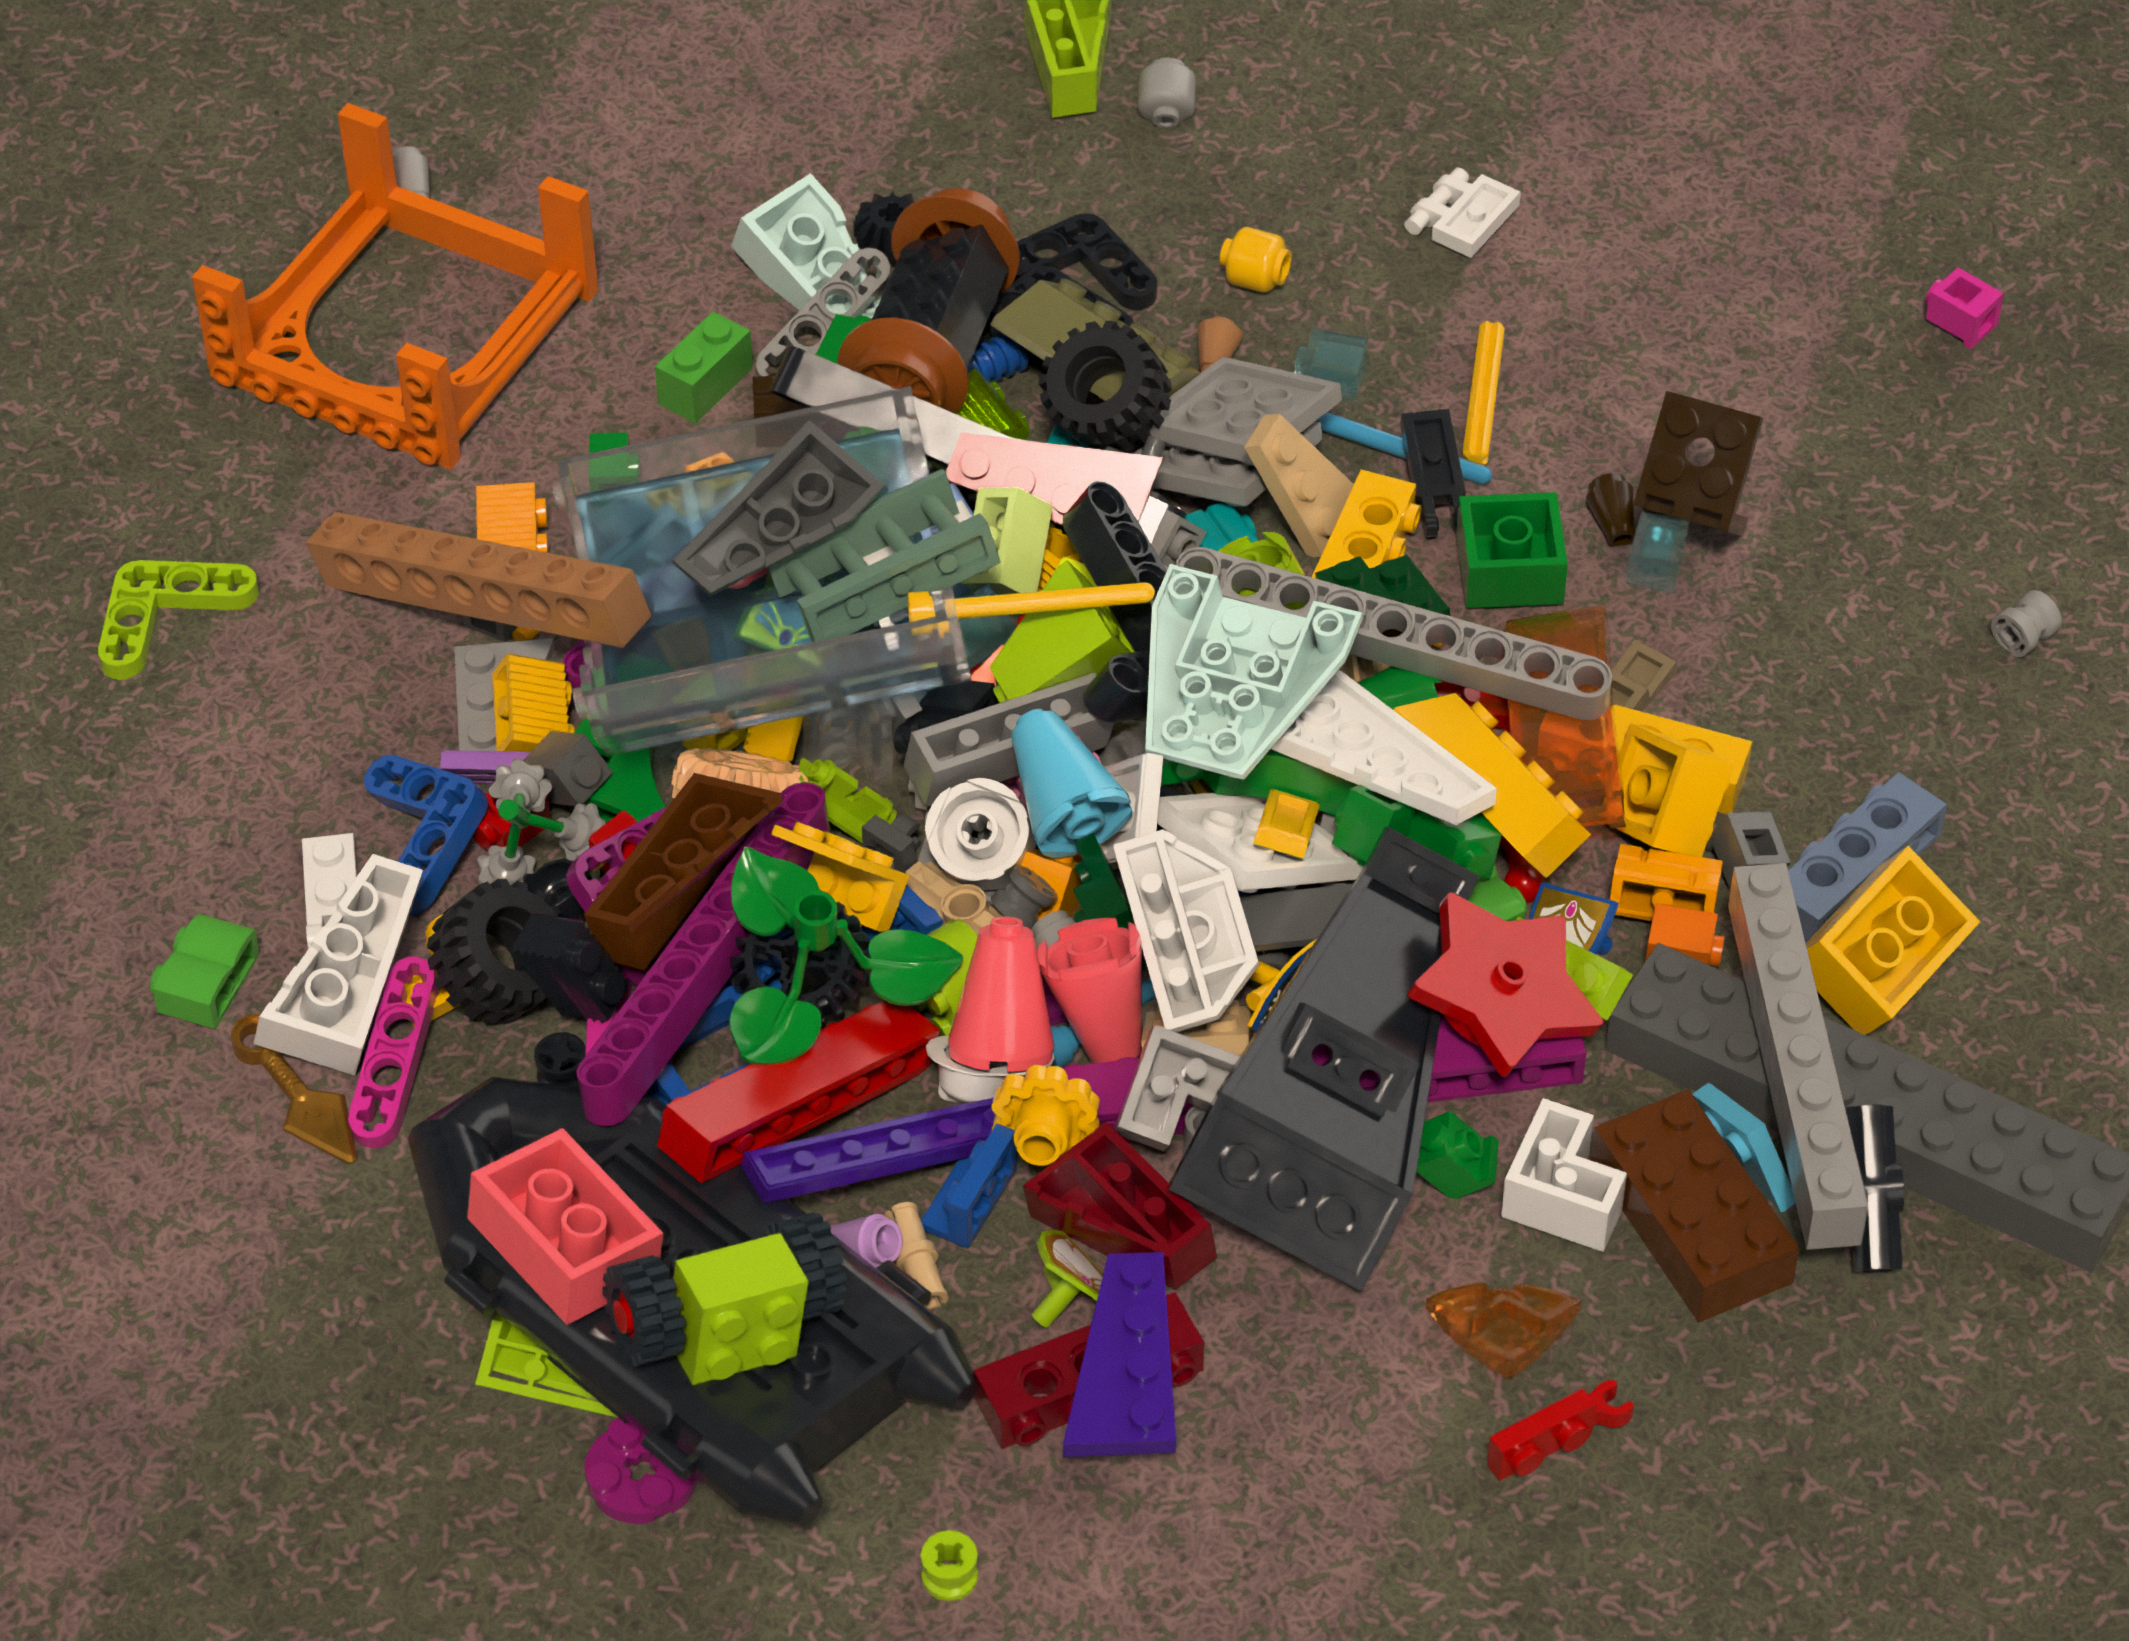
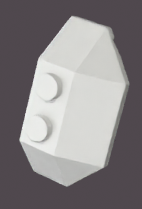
(1187, 927)

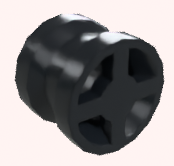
(554, 1053)

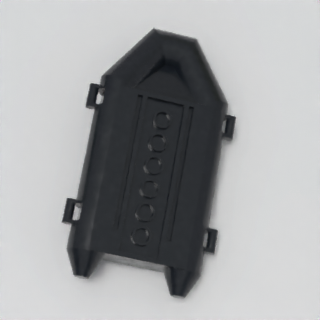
(740, 1435)

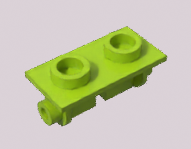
(844, 806)

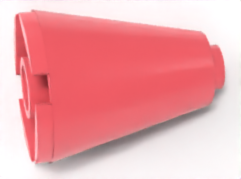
(1098, 985)
(1002, 1002)

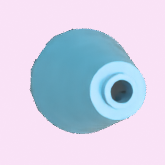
(1065, 785)

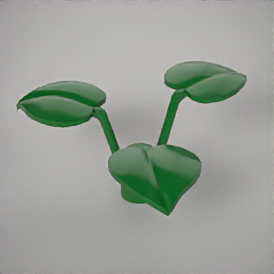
(775, 893)

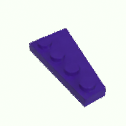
(1126, 1371)

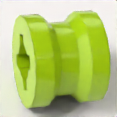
(949, 1581)

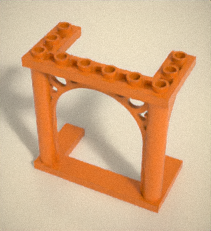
(432, 404)

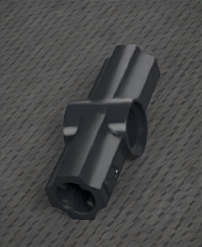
(1884, 1188)

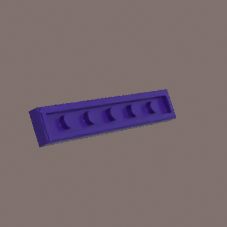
(868, 1151)

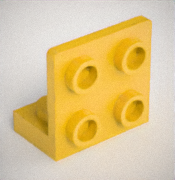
(851, 874)

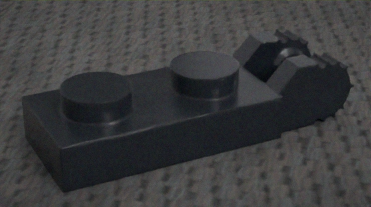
(1433, 465)

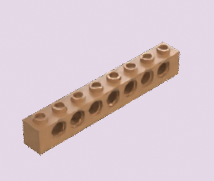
(480, 579)

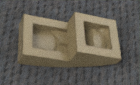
(1640, 676)

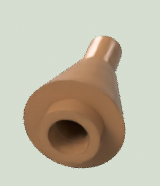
(1217, 339)

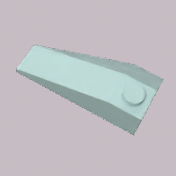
(799, 244)

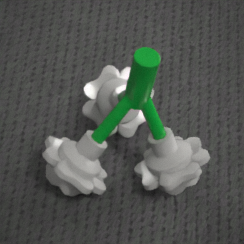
(518, 791)

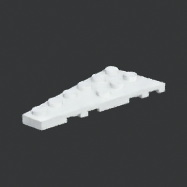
(1375, 747)

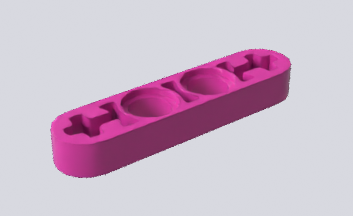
(397, 1052)

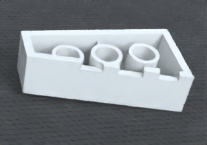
(339, 982)

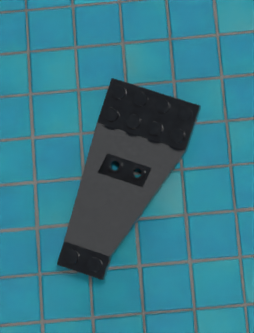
(1300, 1143)

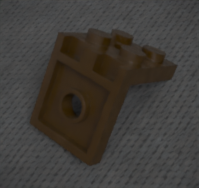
(1699, 493)

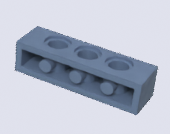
(1859, 842)

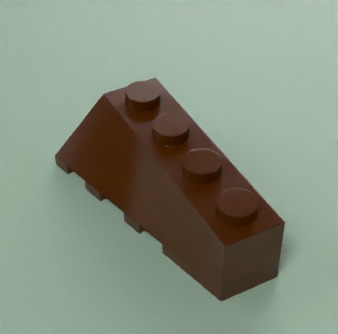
(674, 866)

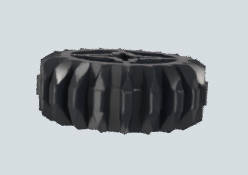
(835, 976)

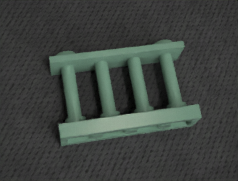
(882, 587)

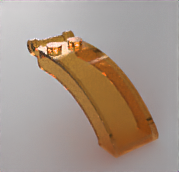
(1573, 751)

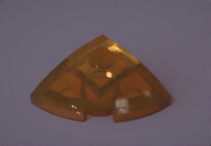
(1501, 1324)

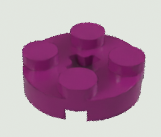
(612, 1482)

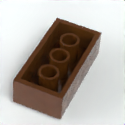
(1696, 1206)

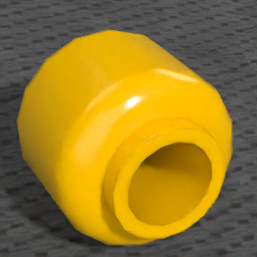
(1256, 260)

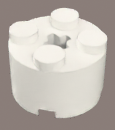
(970, 808)

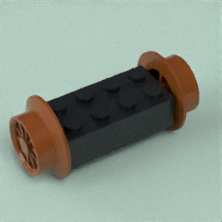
(949, 269)

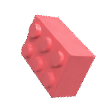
(559, 1222)

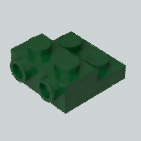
(1393, 580)
(1101, 891)

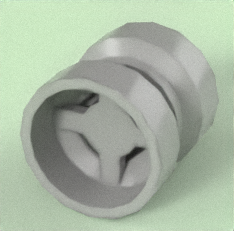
(2031, 620)

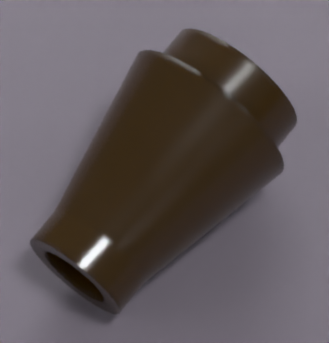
(1613, 507)

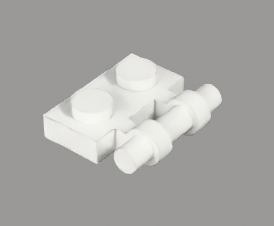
(1472, 218)

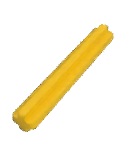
(1483, 392)

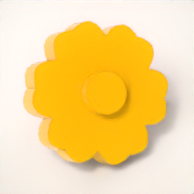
(1045, 1112)

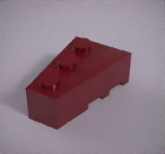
(1120, 1205)

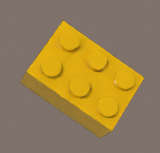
(1887, 941)

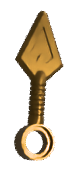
(312, 1115)

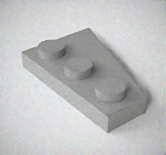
(475, 688)

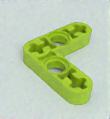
(148, 597)

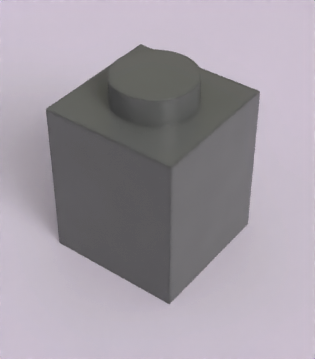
(570, 765)

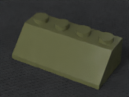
(1053, 309)

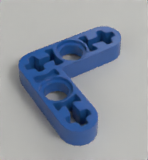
(436, 810)

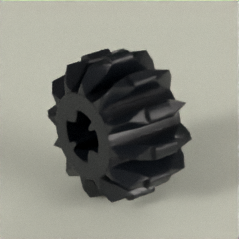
(876, 222)

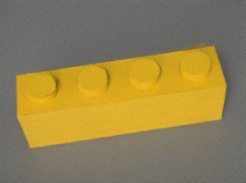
(1525, 810)

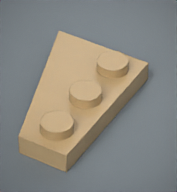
(1300, 481)

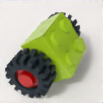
(727, 1304)

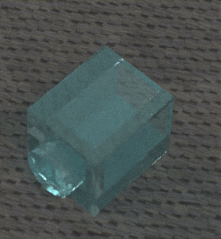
(1335, 359)
(1657, 552)

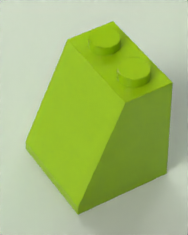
(1058, 644)

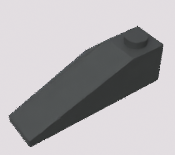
(787, 505)

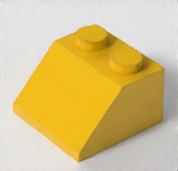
(1671, 790)

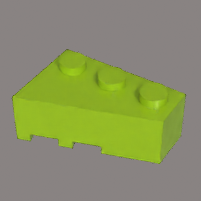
(1068, 50)

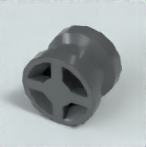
(1024, 896)

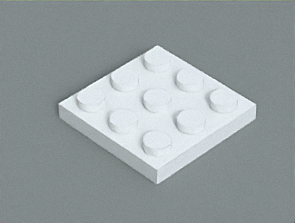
(1226, 831)

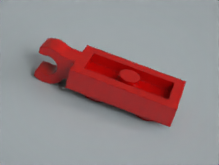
(1558, 1426)

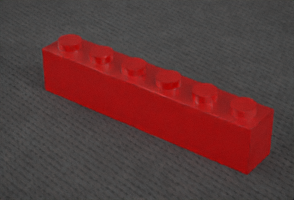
(782, 1100)

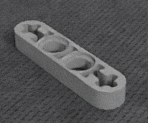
(818, 316)

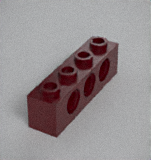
(1053, 1369)

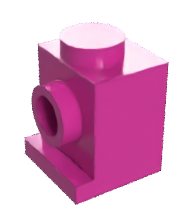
(1964, 306)

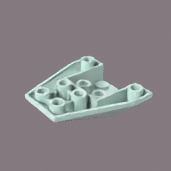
(1233, 671)

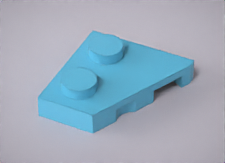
(1749, 1143)

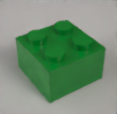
(1511, 550)

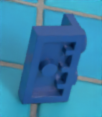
(973, 1188)

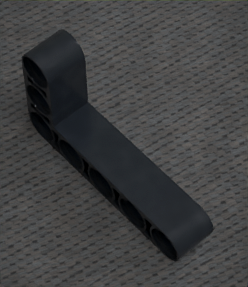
(1117, 554)

